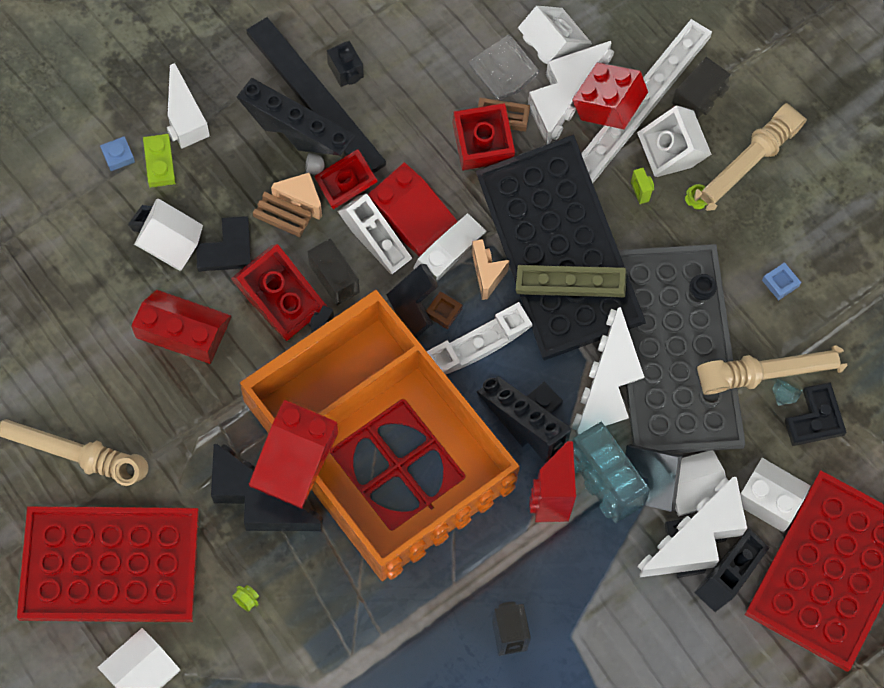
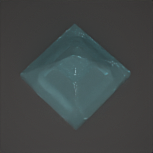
(785, 393)

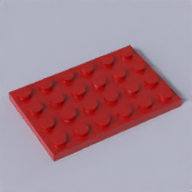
(108, 564)
(827, 573)

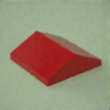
(345, 179)

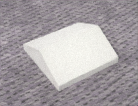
(169, 235)
(697, 480)
(139, 664)

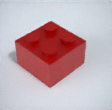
(610, 95)
(483, 136)

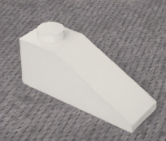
(184, 115)
(374, 232)
(451, 246)

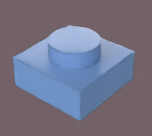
(117, 153)
(781, 281)

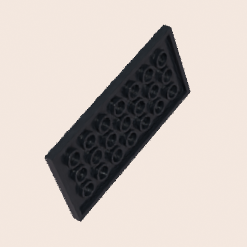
(554, 218)

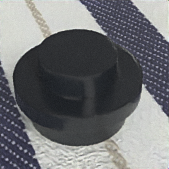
(703, 287)

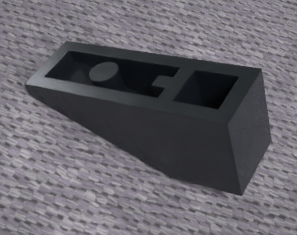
(732, 571)

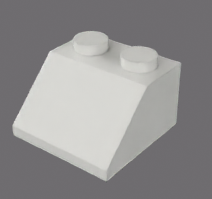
(553, 33)
(674, 142)
(773, 495)

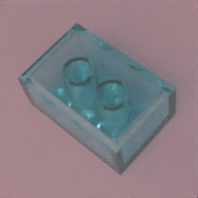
(608, 473)

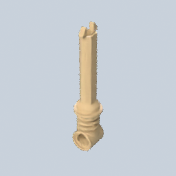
(764, 143)
(749, 372)
(91, 457)

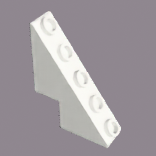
(566, 74)
(615, 368)
(695, 542)

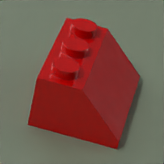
(180, 325)
(555, 488)

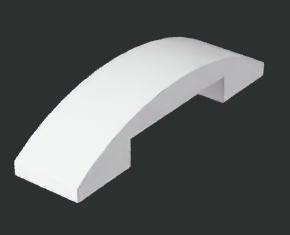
(481, 341)

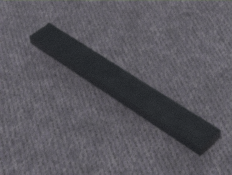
(310, 88)

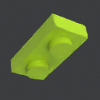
(159, 160)

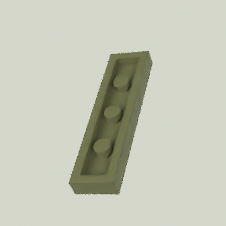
(571, 281)

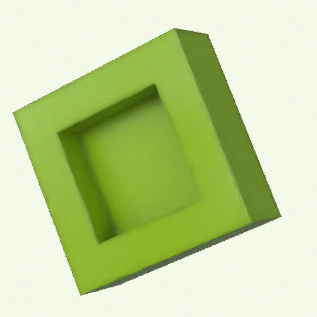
(642, 185)

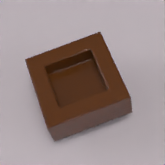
(444, 310)

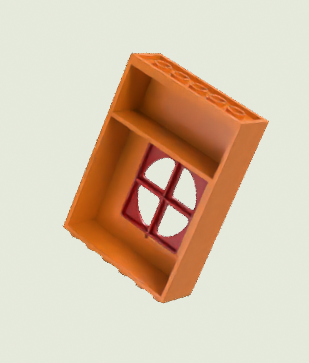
(371, 374)

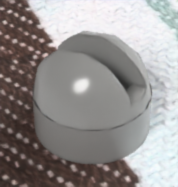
(314, 164)

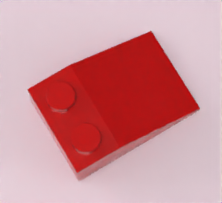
(412, 209)
(278, 291)
(293, 453)

